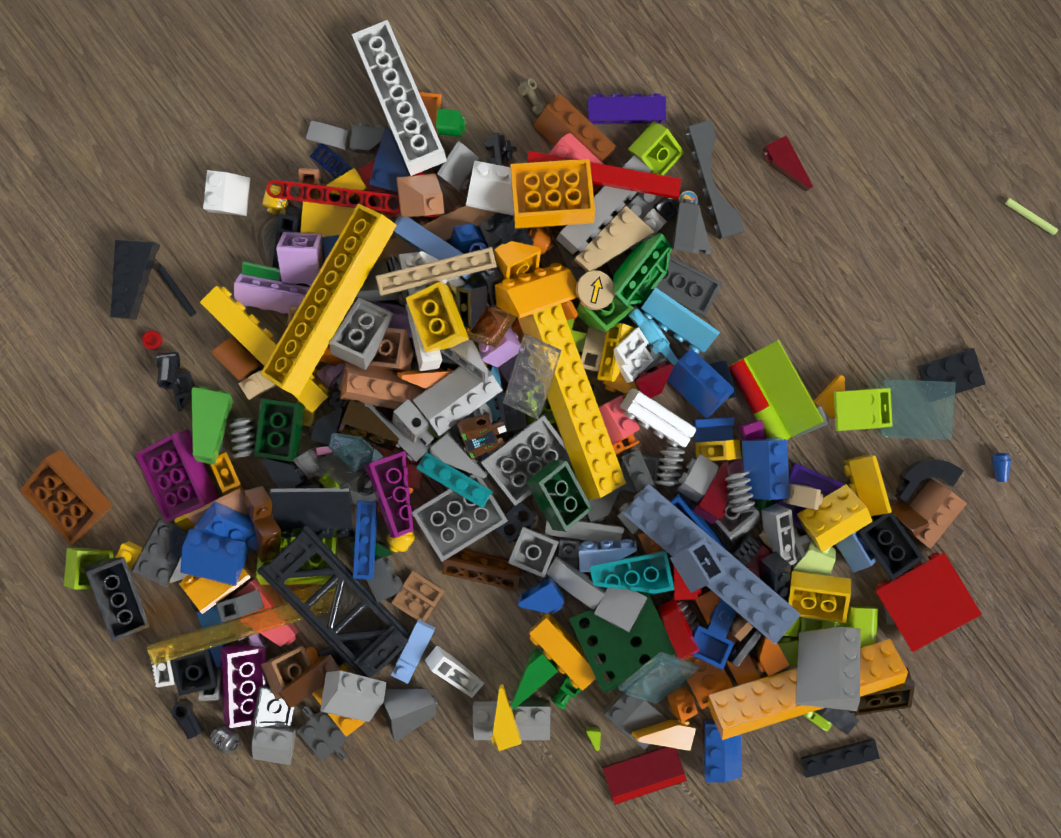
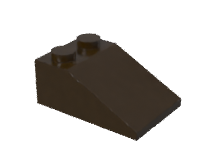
(364, 423)

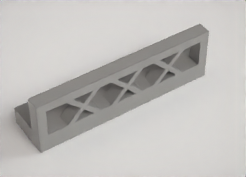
(589, 531)

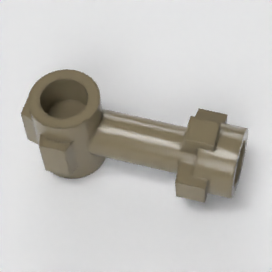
(527, 88)

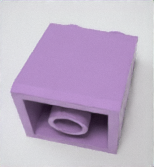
(300, 257)

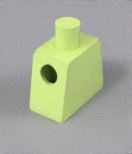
(816, 561)

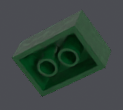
(279, 429)
(559, 495)

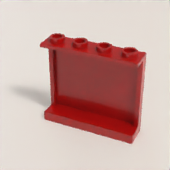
(927, 601)

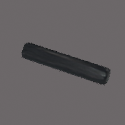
(394, 265)

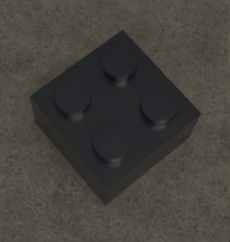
(501, 230)

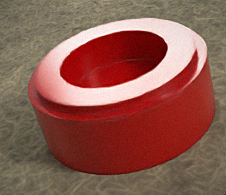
(152, 340)

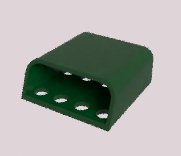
(619, 650)

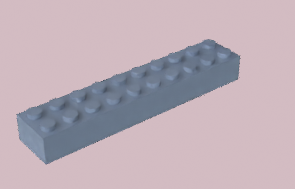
(737, 588)

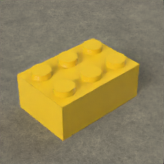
(835, 519)
(820, 596)

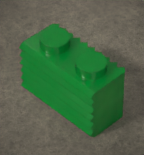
(450, 122)

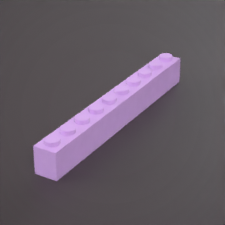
(279, 297)

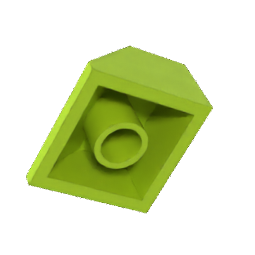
(657, 148)
(75, 561)

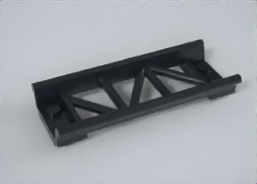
(387, 641)

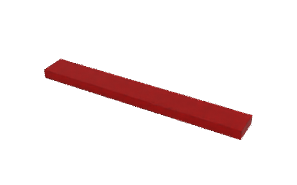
(622, 178)

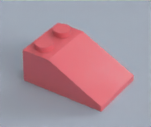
(572, 148)

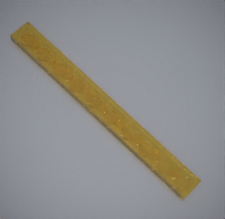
(234, 630)

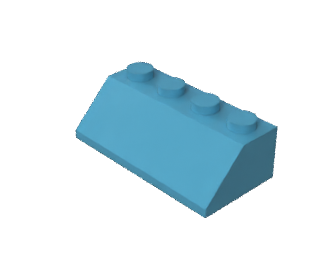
(679, 321)

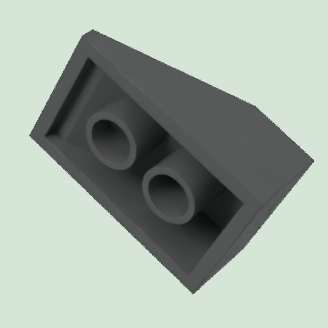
(633, 714)

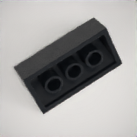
(116, 597)

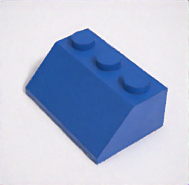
(699, 383)
(767, 467)
(229, 524)
(213, 557)
(542, 597)
(720, 757)

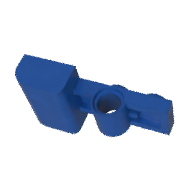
(712, 641)

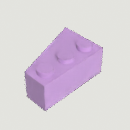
(505, 350)

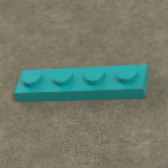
(454, 480)

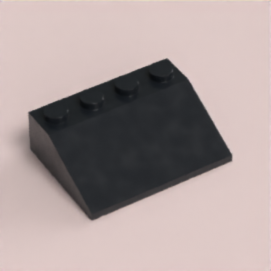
(324, 510)

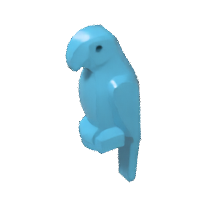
(654, 335)

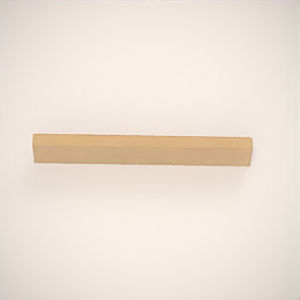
(436, 271)

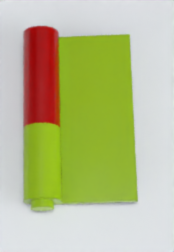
(775, 392)

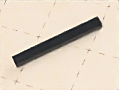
(177, 292)

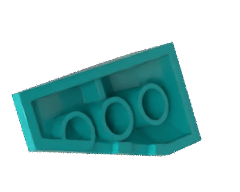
(637, 573)

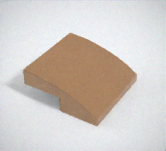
(417, 597)

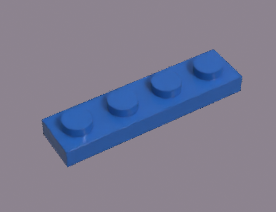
(365, 540)

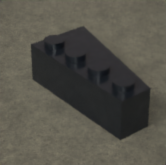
(130, 276)

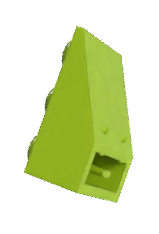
(863, 409)

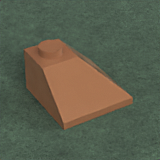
(420, 195)

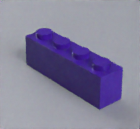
(627, 110)

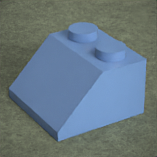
(856, 552)

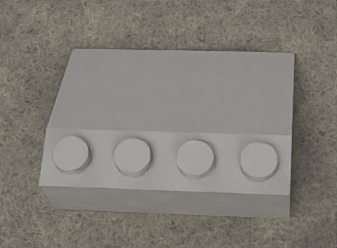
(524, 457)
(456, 522)
(829, 668)

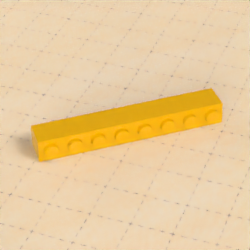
(255, 339)

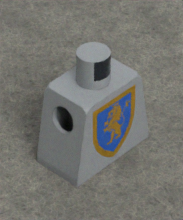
(412, 423)

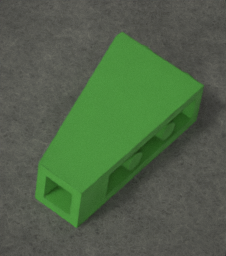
(209, 422)

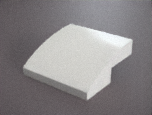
(632, 355)

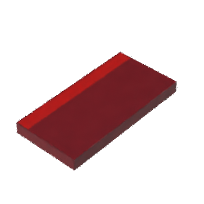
(644, 774)

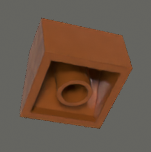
(237, 358)

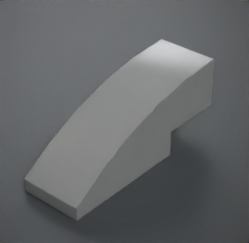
(575, 583)

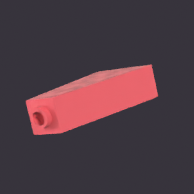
(279, 635)

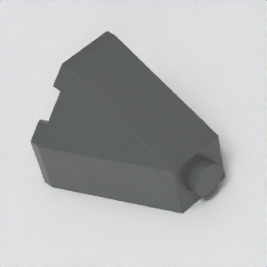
(689, 229)
(370, 289)
(407, 710)

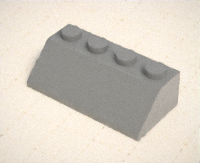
(454, 398)
(530, 716)

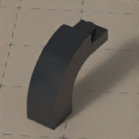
(918, 471)

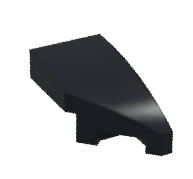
(183, 389)

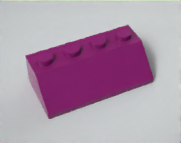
(241, 681)

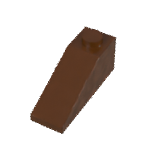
(308, 681)

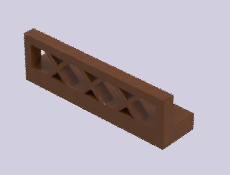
(483, 565)

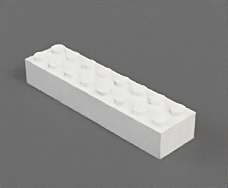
(399, 98)

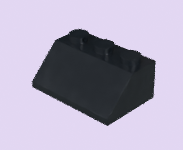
(890, 544)

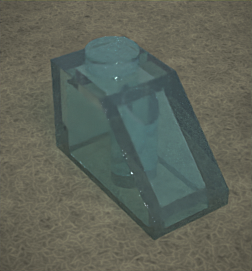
(351, 450)

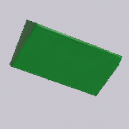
(261, 271)

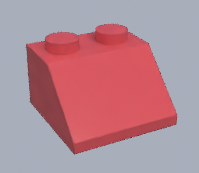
(615, 421)

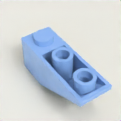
(602, 552)

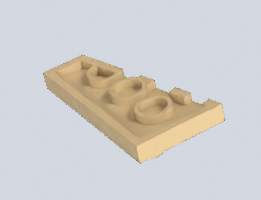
(613, 240)

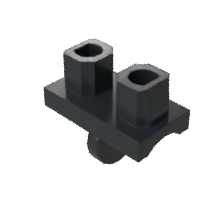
(502, 149)

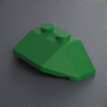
(642, 270)

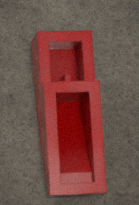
(678, 629)

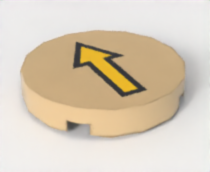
(595, 290)

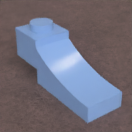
(413, 651)

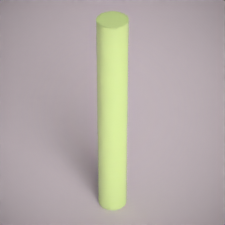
(1031, 216)

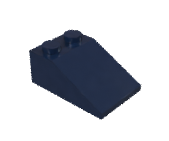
(388, 164)

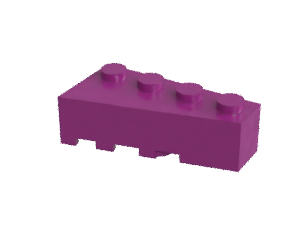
(392, 492)

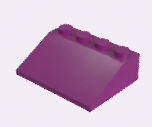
(175, 476)

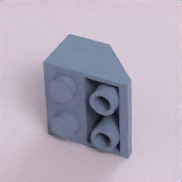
(698, 565)

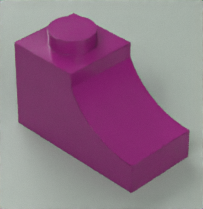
(752, 430)

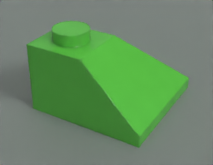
(606, 317)

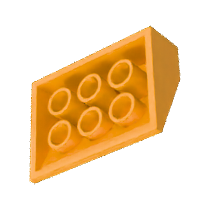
(552, 193)

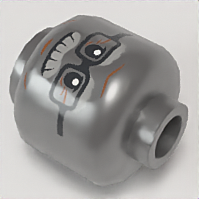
(224, 739)

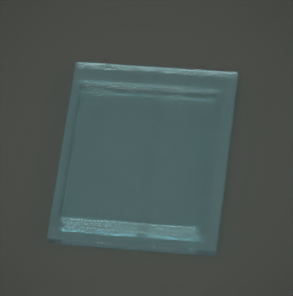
(921, 409)
(658, 678)

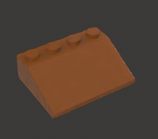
(65, 497)

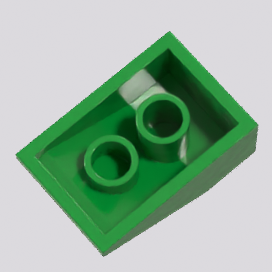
(535, 674)

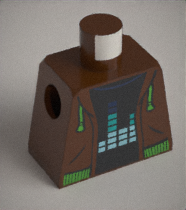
(480, 434)

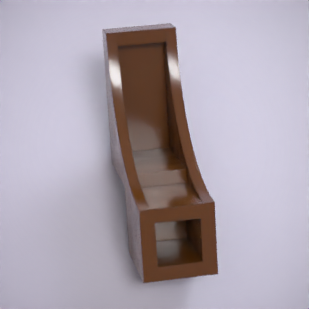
(265, 527)

